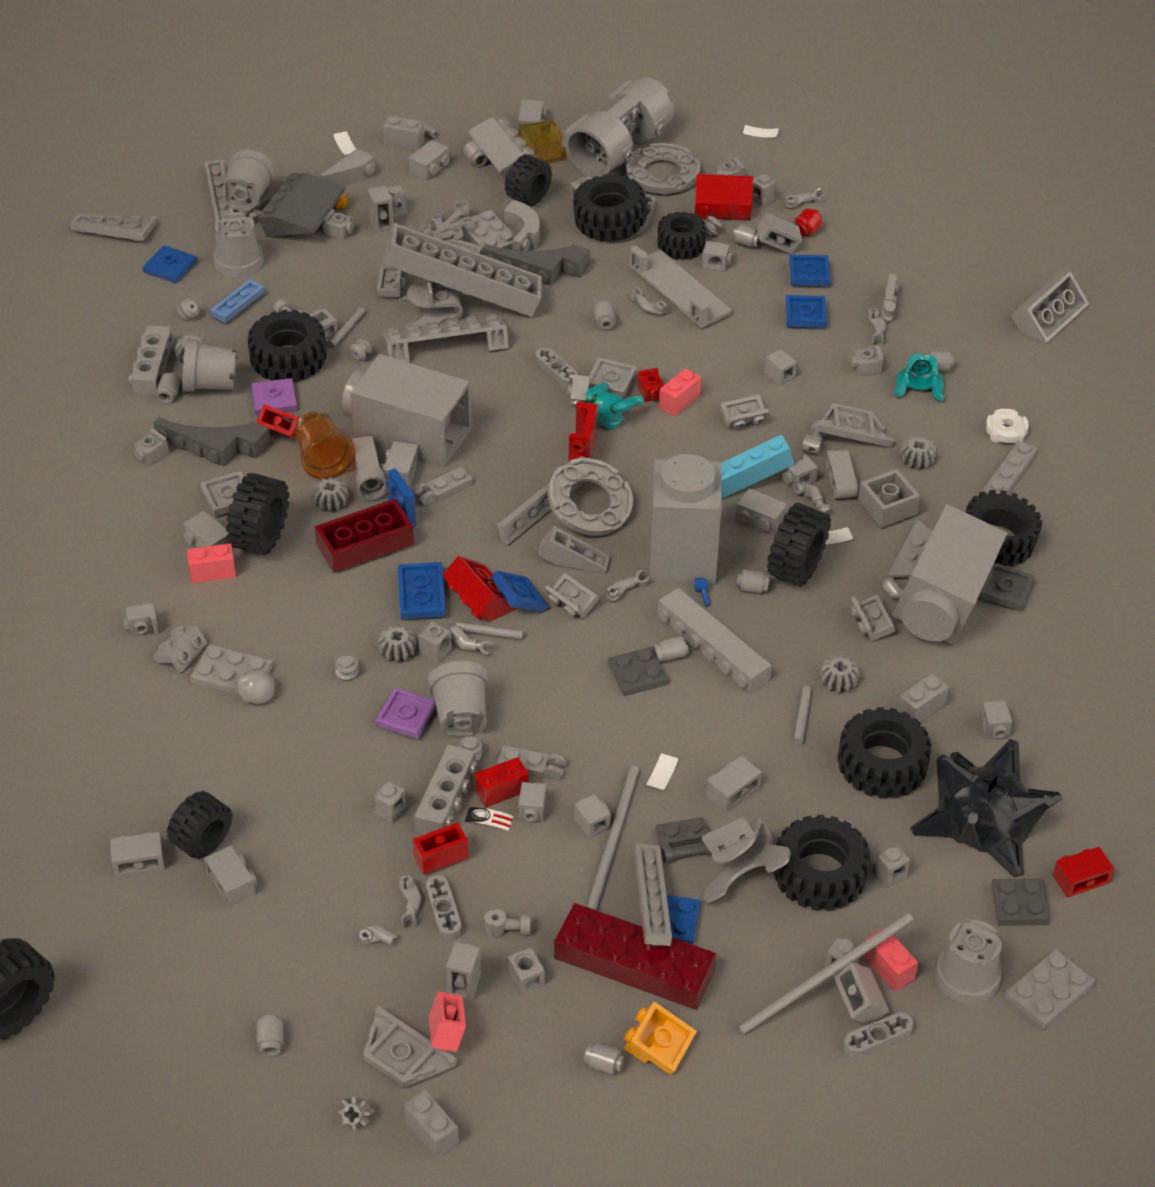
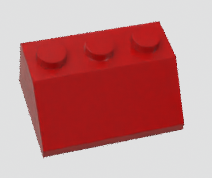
(723, 196)
(477, 588)

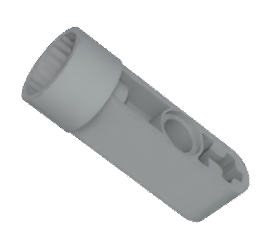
(369, 477)

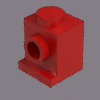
(649, 384)

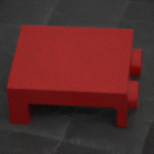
(583, 440)

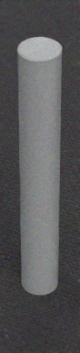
(346, 327)
(489, 630)
(802, 715)

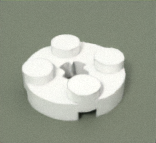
(999, 433)

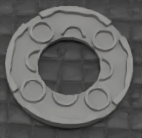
(663, 151)
(600, 473)

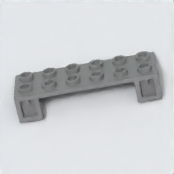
(678, 286)
(493, 325)

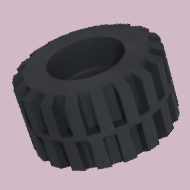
(528, 180)
(681, 235)
(199, 824)

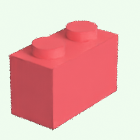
(680, 392)
(211, 563)
(892, 962)
(447, 1021)

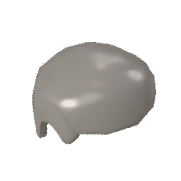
(256, 687)

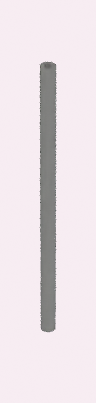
(613, 838)
(825, 973)

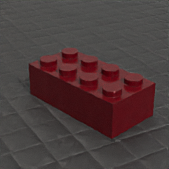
(364, 535)

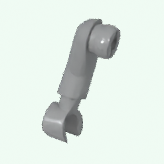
(795, 200)
(654, 308)
(879, 325)
(811, 492)
(619, 587)
(466, 643)
(412, 897)

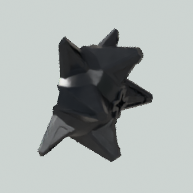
(986, 806)

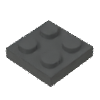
(1006, 586)
(637, 671)
(1020, 902)

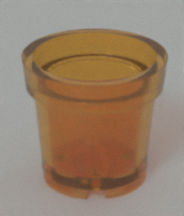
(323, 446)

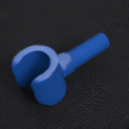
(701, 585)

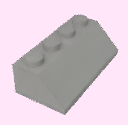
(500, 143)
(1050, 308)

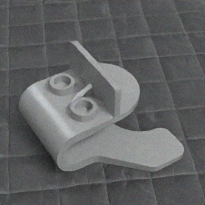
(435, 300)
(744, 848)

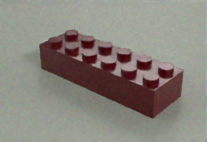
(619, 953)

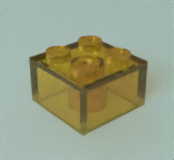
(544, 140)

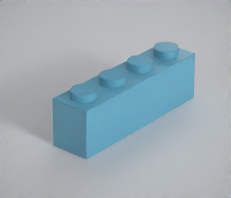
(755, 465)

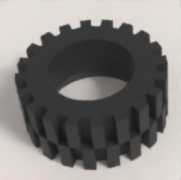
(257, 513)
(1013, 515)
(798, 544)

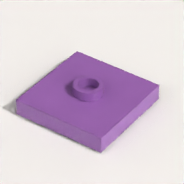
(274, 393)
(406, 713)

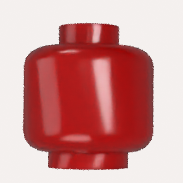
(809, 222)

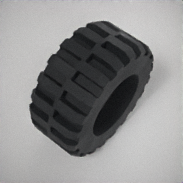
(609, 207)
(285, 329)
(881, 775)
(828, 838)
(24, 985)

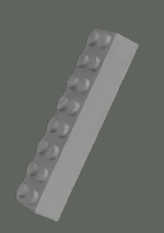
(462, 270)

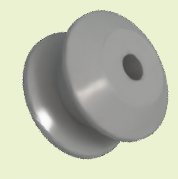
(713, 225)
(188, 308)
(360, 349)
(346, 667)
(472, 744)

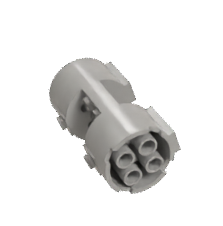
(605, 139)

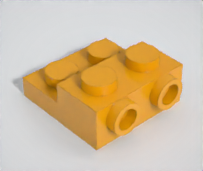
(659, 1037)

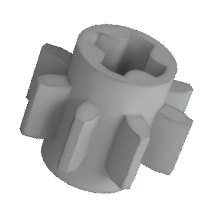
(351, 1116)

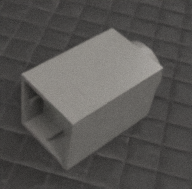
(409, 406)
(685, 519)
(949, 576)

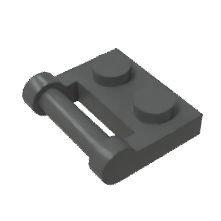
(682, 834)

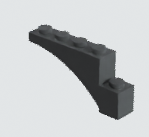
(546, 263)
(216, 443)

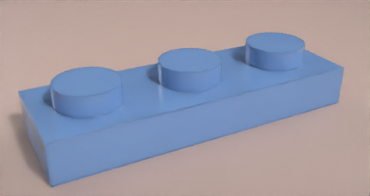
(237, 301)

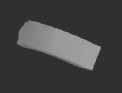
(524, 219)

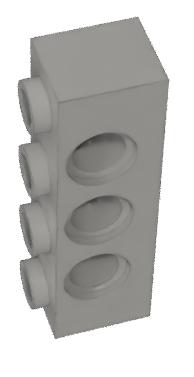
(151, 360)
(446, 790)

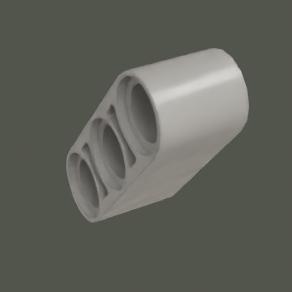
(841, 474)

